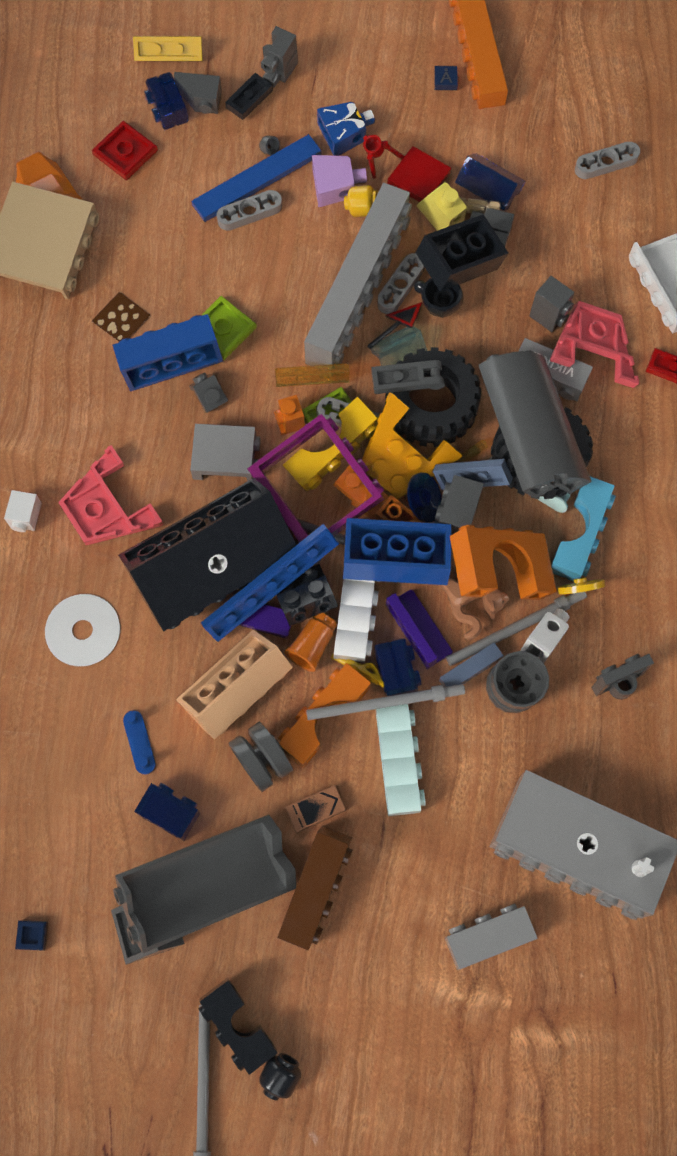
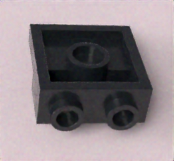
(307, 596)

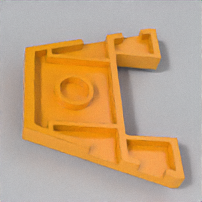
(394, 459)

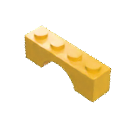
(310, 467)

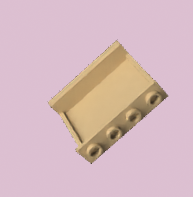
(44, 237)

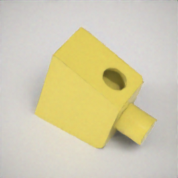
(443, 207)

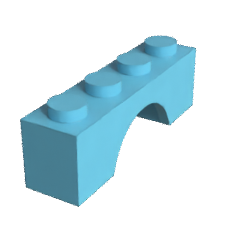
(572, 556)

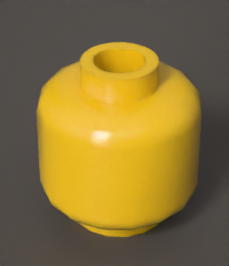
(360, 200)

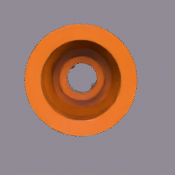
(311, 642)

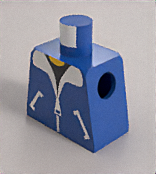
(343, 126)

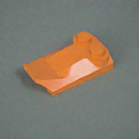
(44, 174)

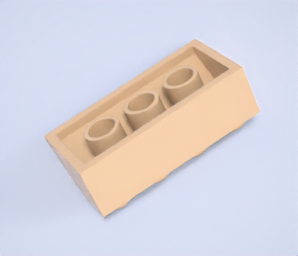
(234, 683)

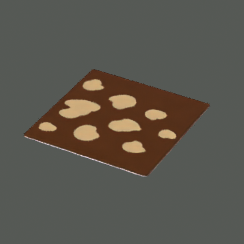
(121, 317)

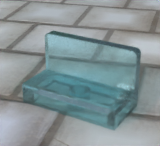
(397, 345)

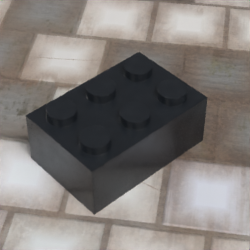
(461, 252)

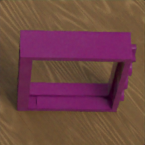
(293, 442)

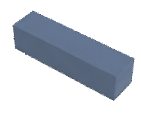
(472, 666)

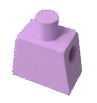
(334, 178)

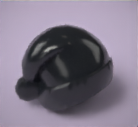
(439, 303)

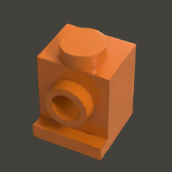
(289, 415)

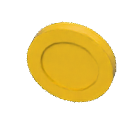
(581, 585)

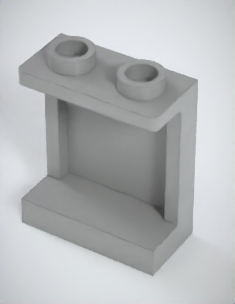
(223, 450)

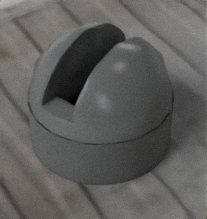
(270, 141)

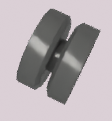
(262, 755)

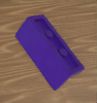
(418, 628)

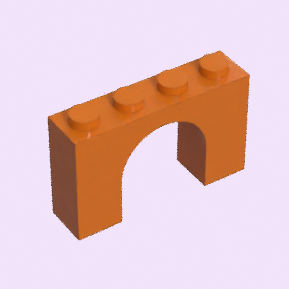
(524, 549)

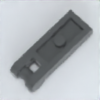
(407, 377)

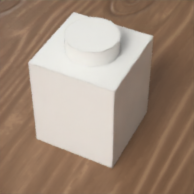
(22, 511)

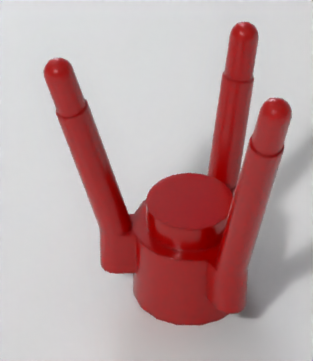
(374, 148)

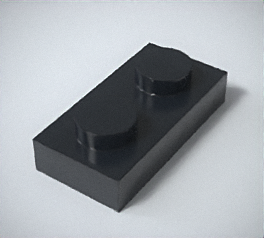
(249, 96)

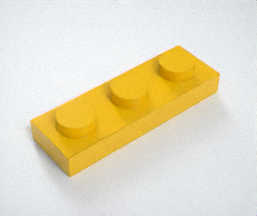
(168, 48)

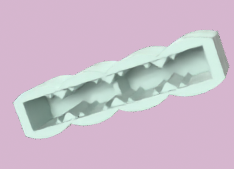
(398, 760)

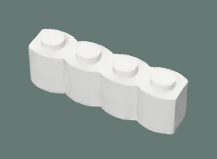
(355, 620)

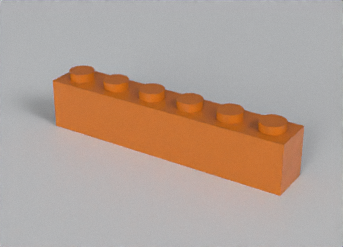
(480, 52)

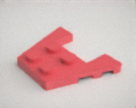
(598, 333)
(96, 511)

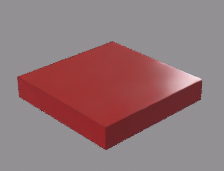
(124, 150)
(419, 174)

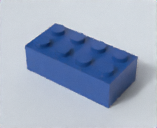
(167, 352)
(397, 551)

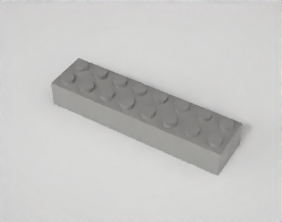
(358, 277)

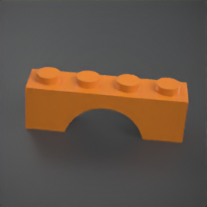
(301, 740)

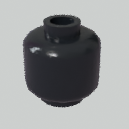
(280, 1076)

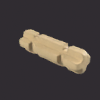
(480, 205)

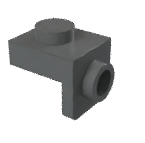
(208, 391)

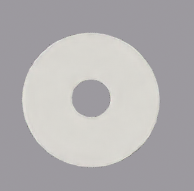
(88, 651)

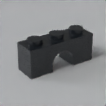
(250, 1048)

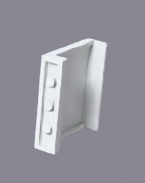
(658, 273)

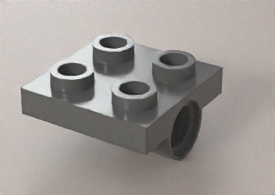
(628, 672)

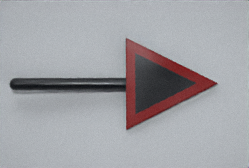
(404, 316)

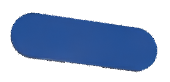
(139, 742)

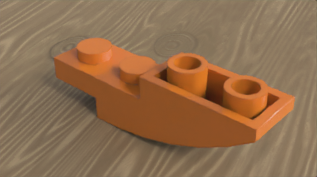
(388, 509)

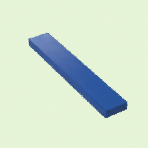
(256, 177)
(270, 583)

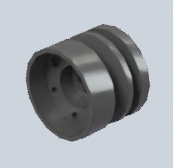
(530, 676)

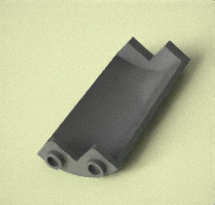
(534, 423)
(204, 883)

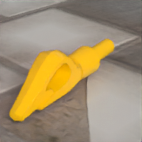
(363, 670)

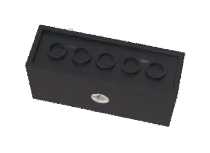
(208, 553)

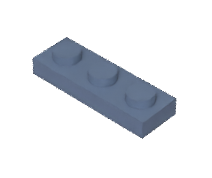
(487, 471)

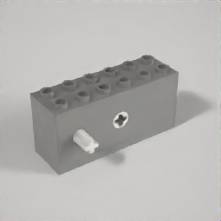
(622, 860)

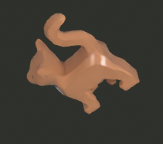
(492, 602)

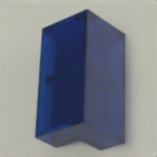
(489, 180)

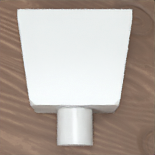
(547, 634)

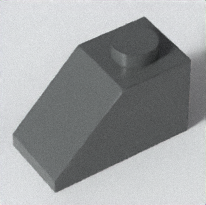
(200, 91)

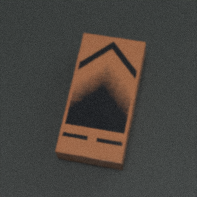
(315, 809)

